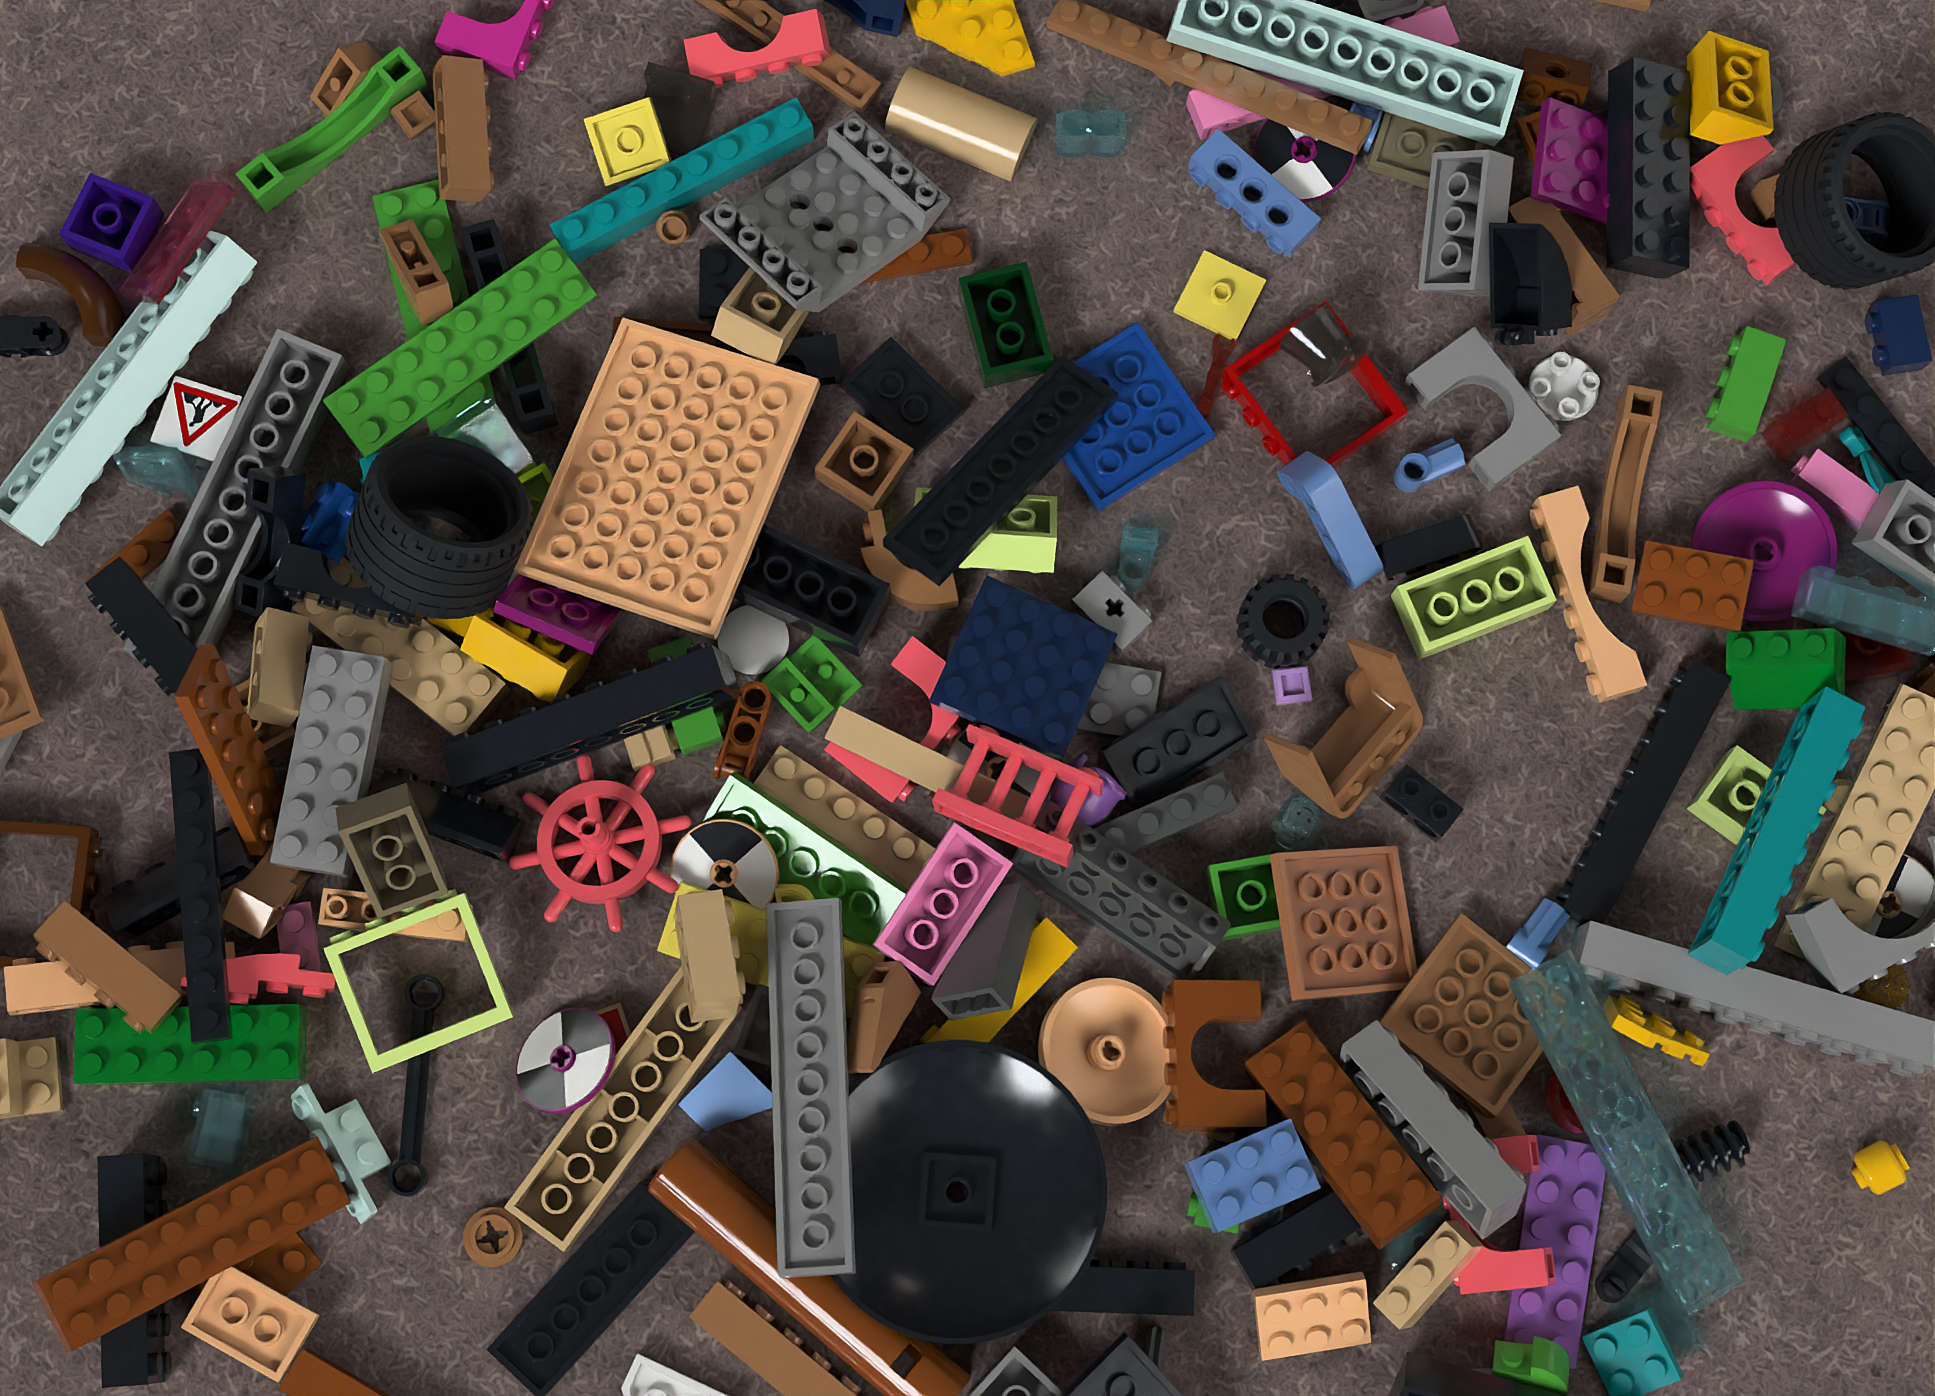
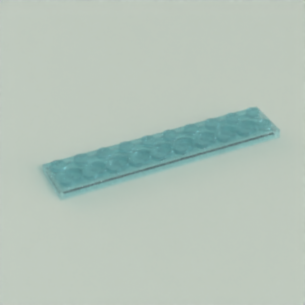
(1626, 1133)

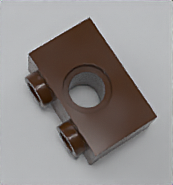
(1553, 77)

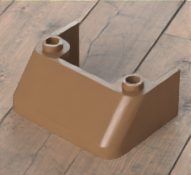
(1362, 741)

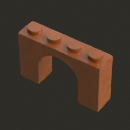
(1194, 1102)

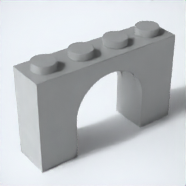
(1473, 361)

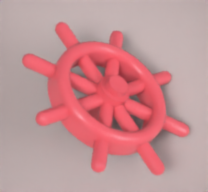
(599, 842)

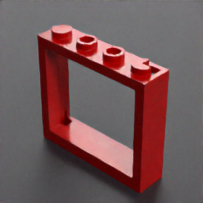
(1273, 442)

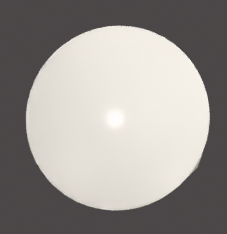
(1564, 386)
(753, 640)

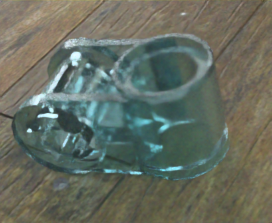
(1137, 550)

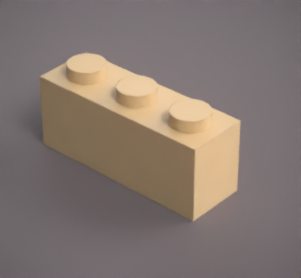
(278, 667)
(1428, 1274)

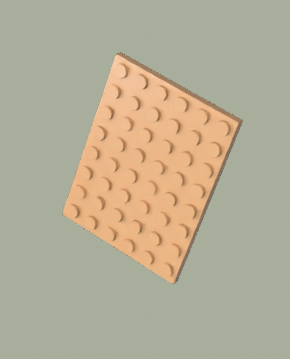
(668, 478)

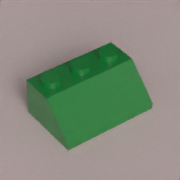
(1783, 666)

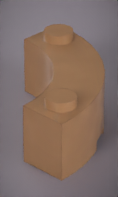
(261, 895)

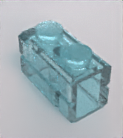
(218, 1129)

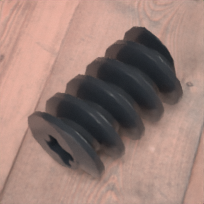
(1713, 1149)

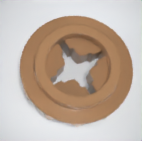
(478, 1227)

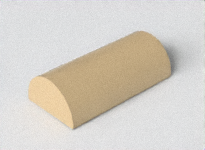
(960, 123)

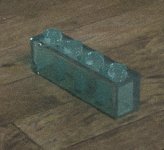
(1866, 609)

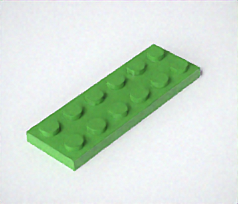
(813, 859)

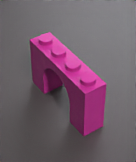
(500, 44)

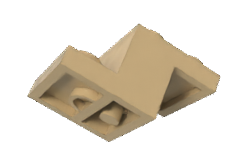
(30, 1077)

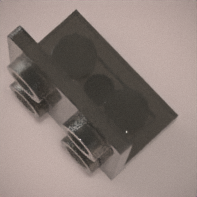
(681, 105)

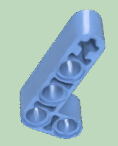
(1333, 516)

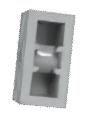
(1092, 605)

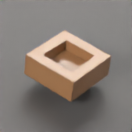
(414, 115)

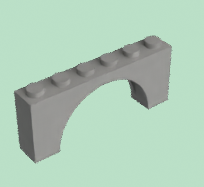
(1845, 954)

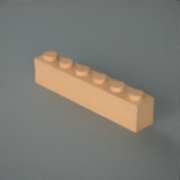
(46, 986)

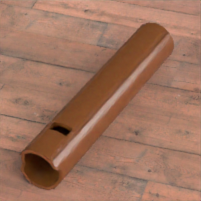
(744, 1232)

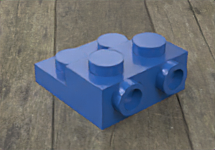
(327, 520)

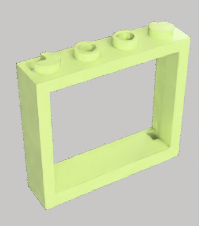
(381, 928)

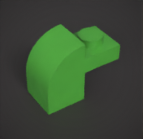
(1539, 1365)

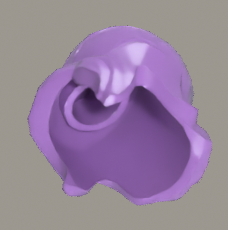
(1094, 808)

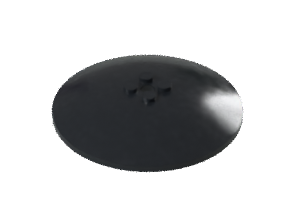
(1030, 1179)

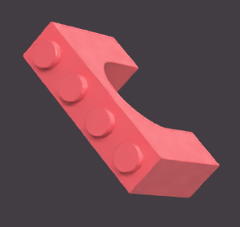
(1714, 186)
(924, 669)
(1507, 1269)

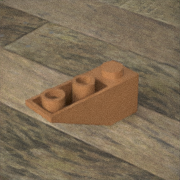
(878, 1012)

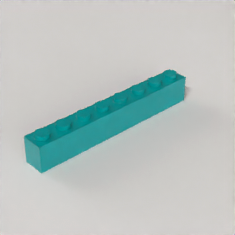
(683, 181)

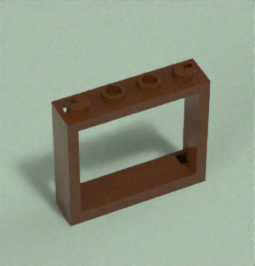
(84, 880)

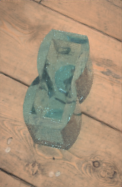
(1095, 133)

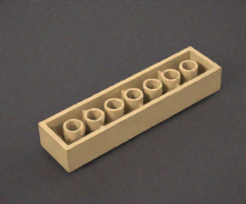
(620, 1120)

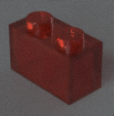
(1804, 424)

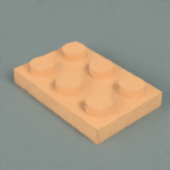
(1312, 1316)
(250, 1322)

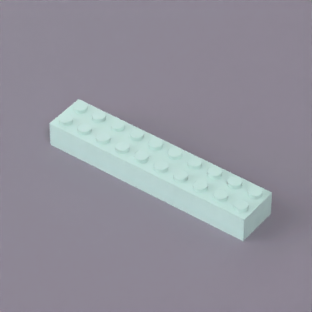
(1355, 61)
(119, 390)

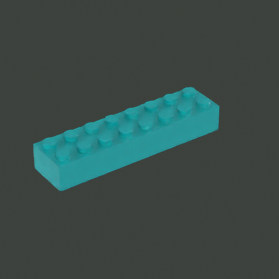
(1777, 832)

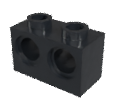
(1421, 803)

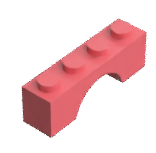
(799, 41)

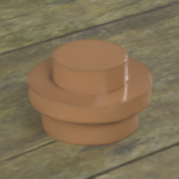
(673, 226)

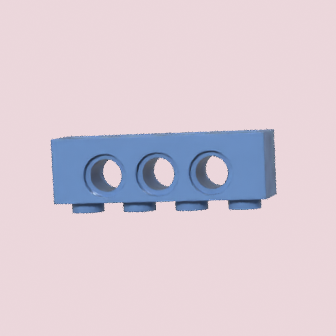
(1222, 153)

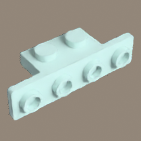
(348, 1144)

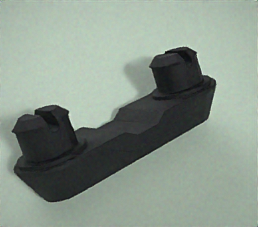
(1623, 1270)

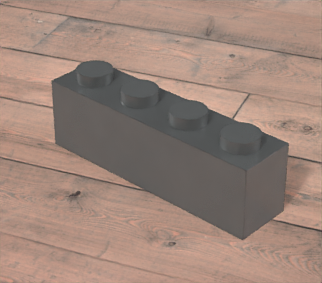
(1170, 815)

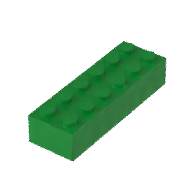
(264, 1048)

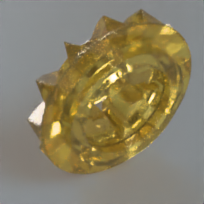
(1896, 990)

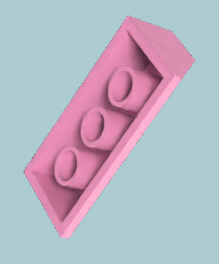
(942, 904)

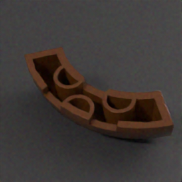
(96, 301)

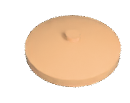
(1107, 1049)

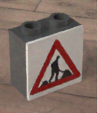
(195, 420)

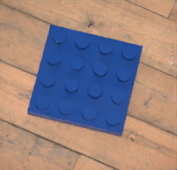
(1143, 430)

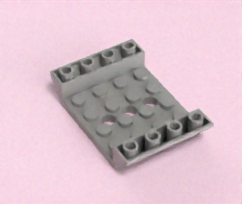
(854, 187)

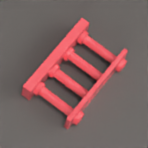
(1022, 830)

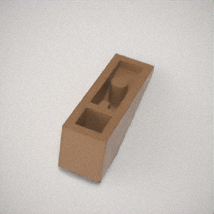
(417, 271)

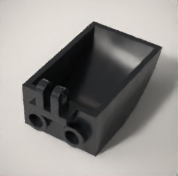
(1527, 283)

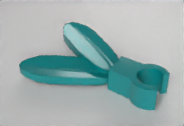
(1857, 445)

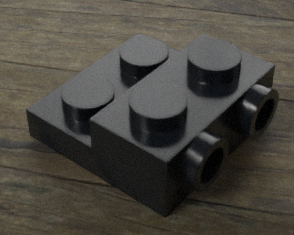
(718, 276)

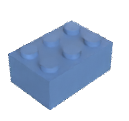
(1251, 1176)

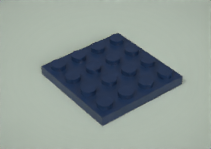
(1023, 668)

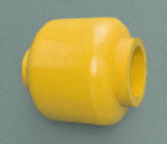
(1880, 1167)

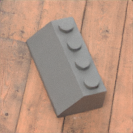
(1462, 200)

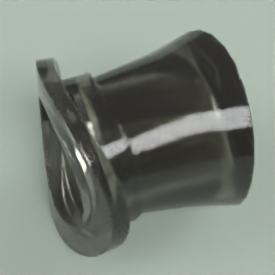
(1323, 346)

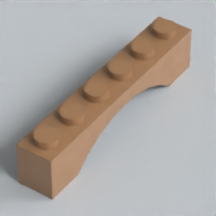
(1617, 521)

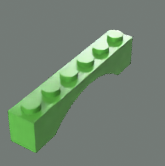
(287, 167)

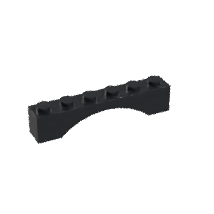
(524, 369)

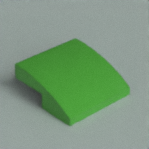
(812, 684)

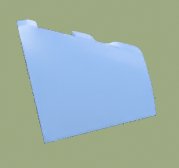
(726, 1095)

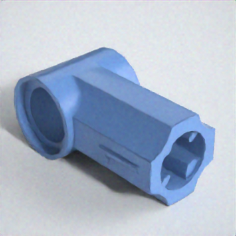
(1429, 465)
(1534, 937)

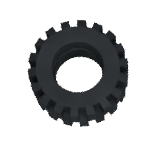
(1262, 642)

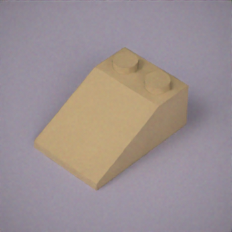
(757, 319)

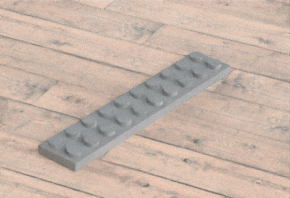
(810, 1089)

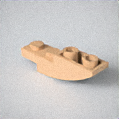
(353, 910)

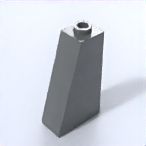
(990, 958)

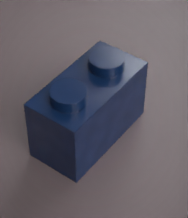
(1898, 335)

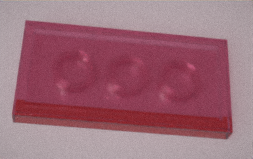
(176, 241)

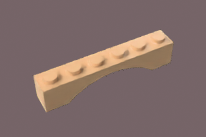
(1611, 664)

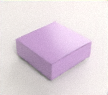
(1291, 685)

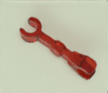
(1219, 357)

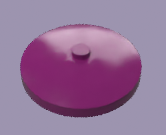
(1776, 529)

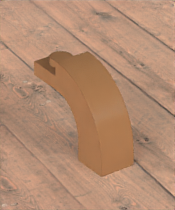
(907, 585)

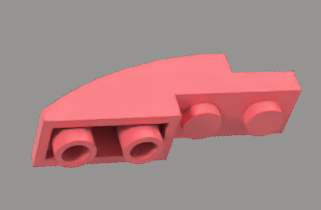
(274, 971)

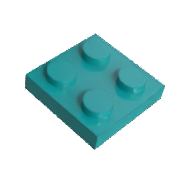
(1633, 1355)

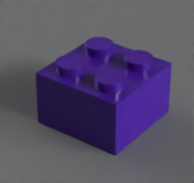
(111, 223)

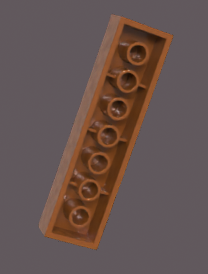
(190, 1244)

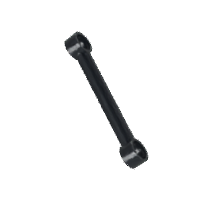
(416, 1089)

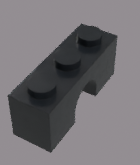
(815, 355)

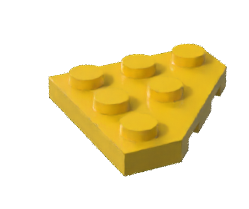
(975, 30)
(1648, 1030)

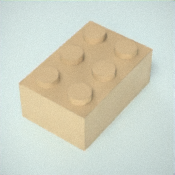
(708, 955)

